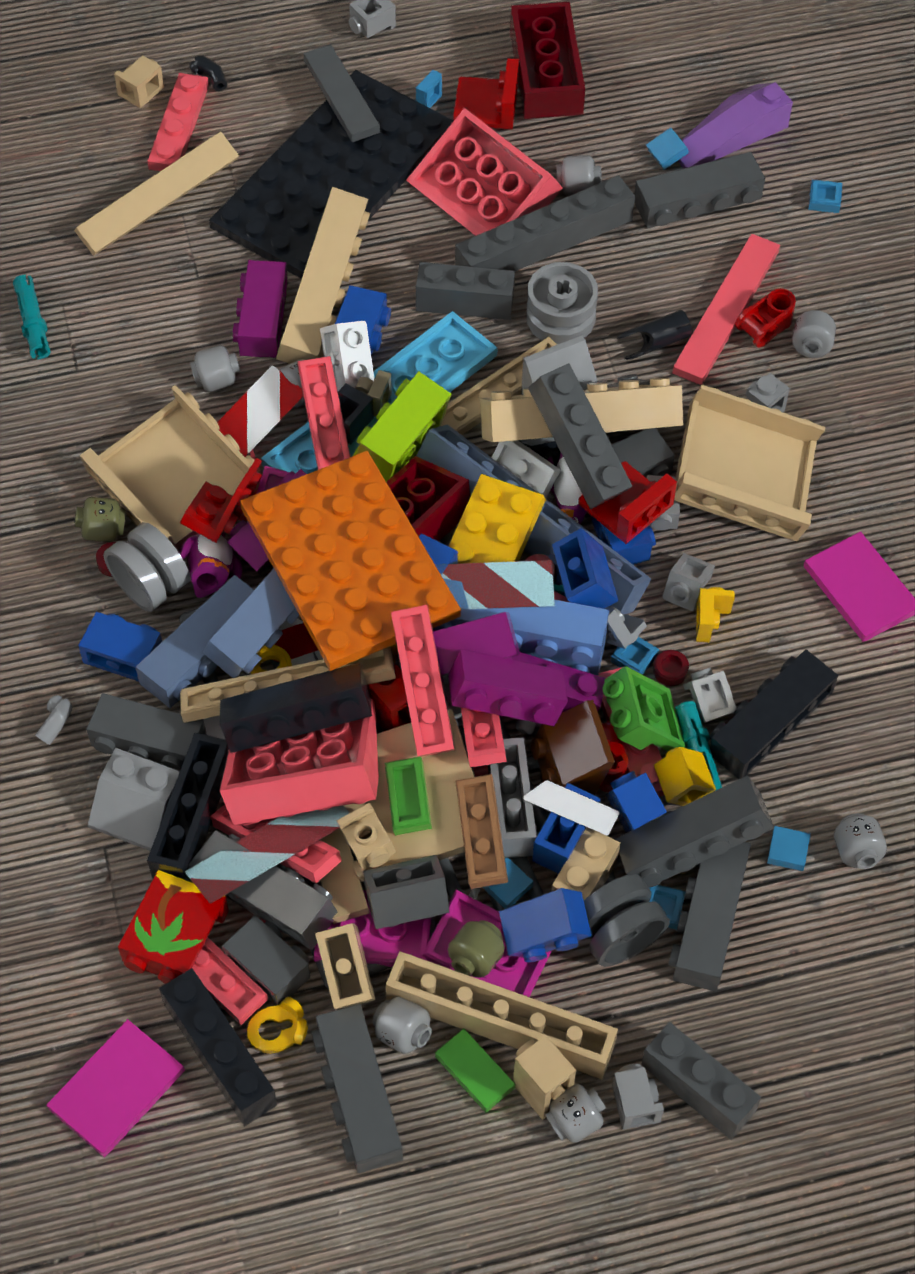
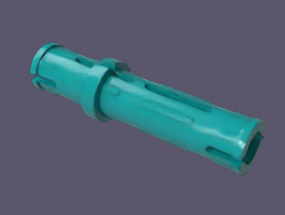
(33, 327)
(696, 737)

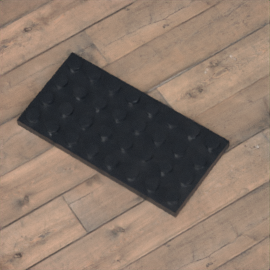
(286, 197)

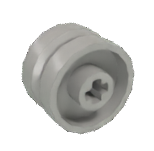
(561, 302)
(147, 566)

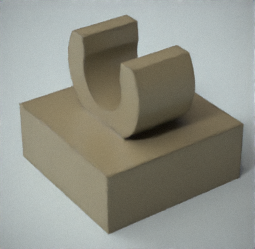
(379, 389)

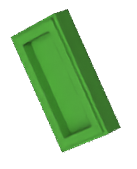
(408, 795)
(475, 1070)

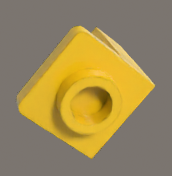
(708, 609)

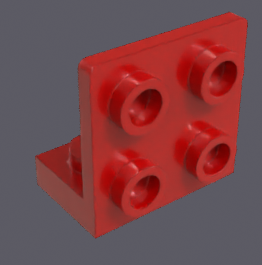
(490, 99)
(636, 507)
(216, 510)

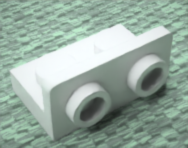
(349, 352)
(527, 466)

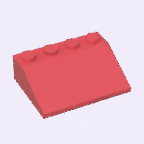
(481, 177)
(303, 773)

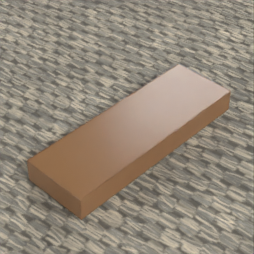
(481, 831)

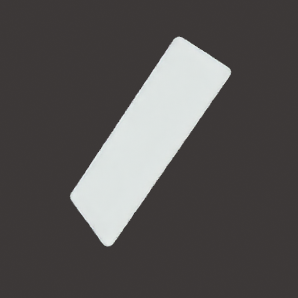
(573, 806)

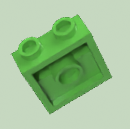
(642, 710)

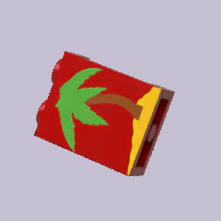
(169, 927)

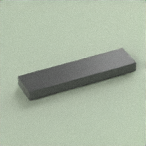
(341, 93)

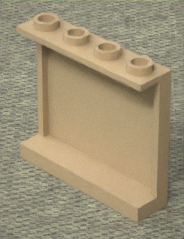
(747, 462)
(166, 463)
(441, 772)

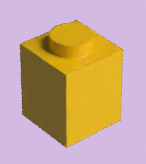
(684, 776)

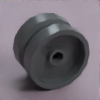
(623, 920)

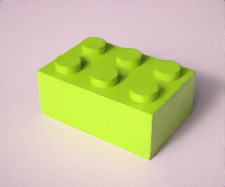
(404, 424)

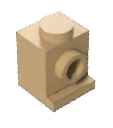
(139, 81)
(361, 825)

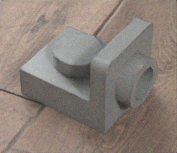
(686, 580)
(623, 629)
(711, 694)

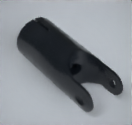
(660, 332)

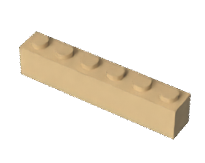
(323, 276)
(617, 409)
(500, 1013)

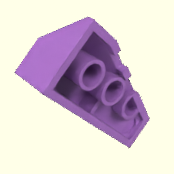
(738, 123)

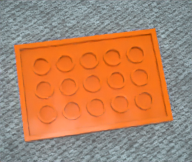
(347, 557)

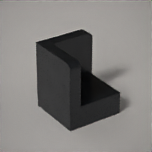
(356, 411)

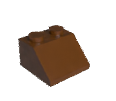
(574, 749)

